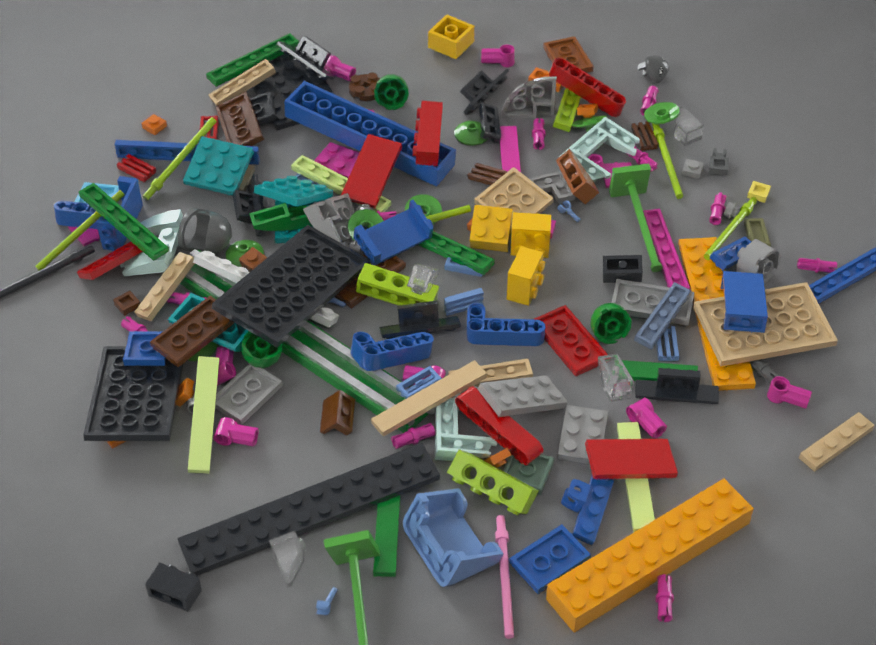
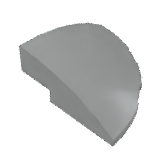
(531, 99)
(332, 217)

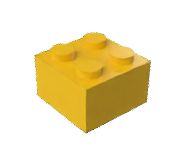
(451, 36)
(491, 228)
(531, 232)
(525, 276)

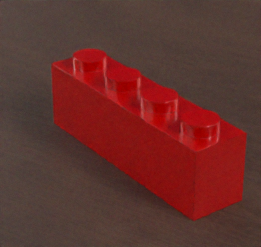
(428, 133)

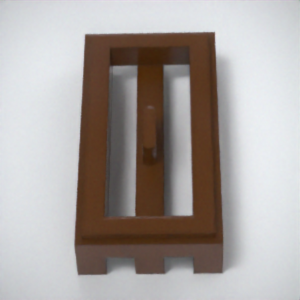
(642, 127)
(487, 171)

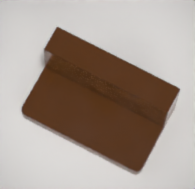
(338, 413)

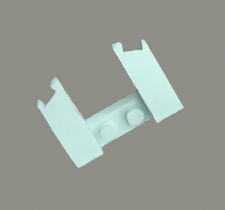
(603, 132)
(166, 227)
(447, 437)

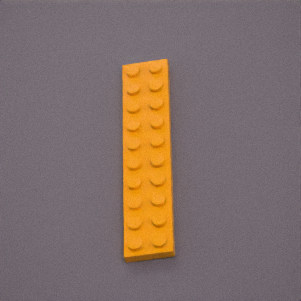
(705, 282)

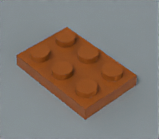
(569, 50)

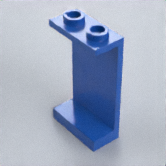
(132, 202)
(394, 234)
(744, 301)

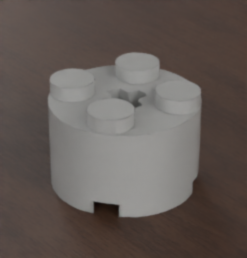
(759, 259)

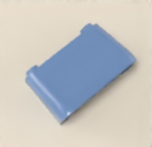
(445, 538)

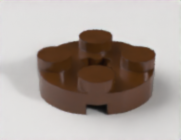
(358, 84)

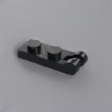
(489, 122)

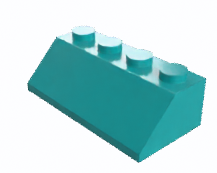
(230, 338)

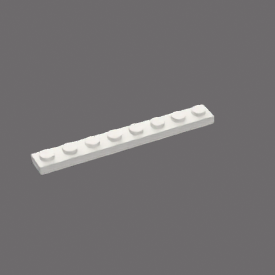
(229, 271)

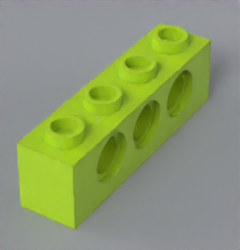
(390, 286)
(523, 493)

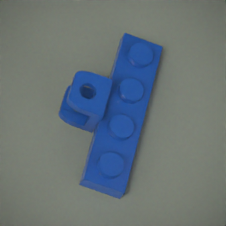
(590, 504)

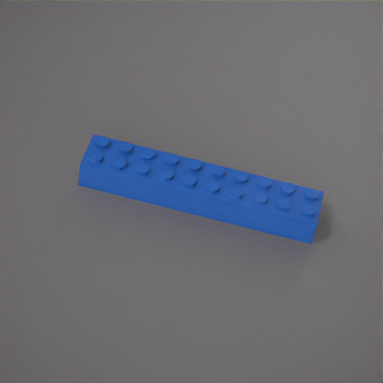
(353, 123)

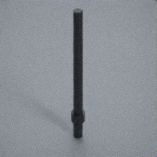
(74, 257)

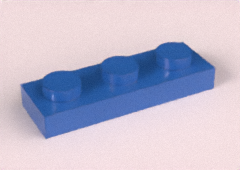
(727, 256)

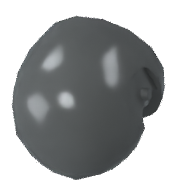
(211, 233)

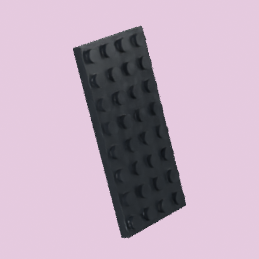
(290, 285)

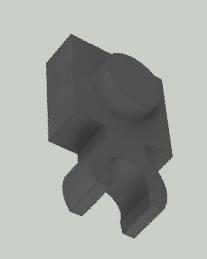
(718, 163)

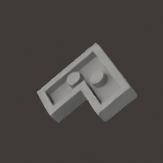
(556, 184)

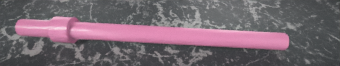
(502, 538)

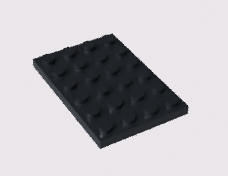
(284, 82)
(132, 400)

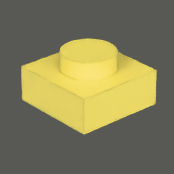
(759, 191)

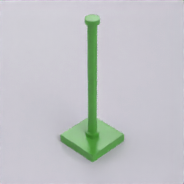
(634, 181)
(351, 549)

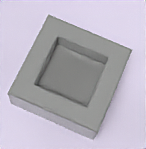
(692, 169)

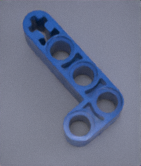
(73, 213)
(502, 331)
(390, 352)

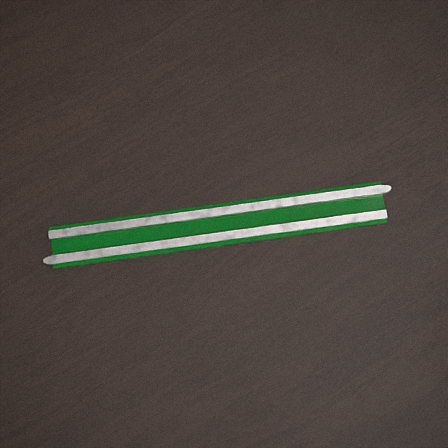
(319, 354)

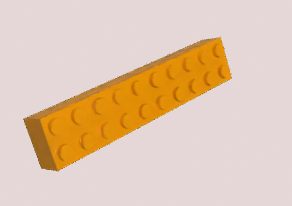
(647, 553)

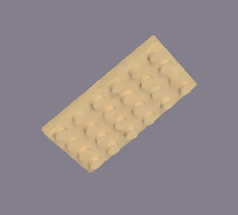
(792, 327)

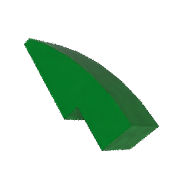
(280, 218)

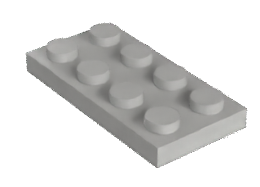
(642, 299)
(522, 395)

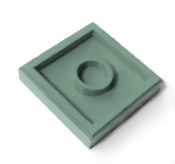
(533, 474)

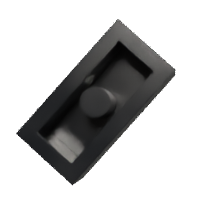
(623, 268)
(173, 586)

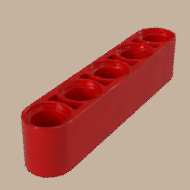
(587, 87)
(501, 429)

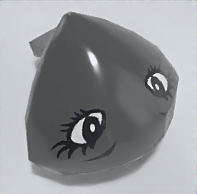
(655, 68)

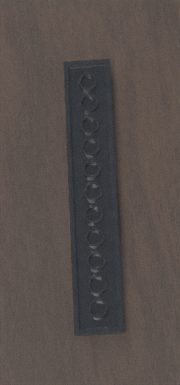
(308, 509)

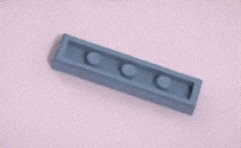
(662, 316)

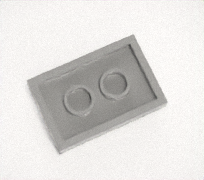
(247, 393)
(579, 425)

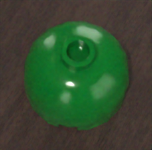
(391, 92)
(610, 323)
(259, 352)

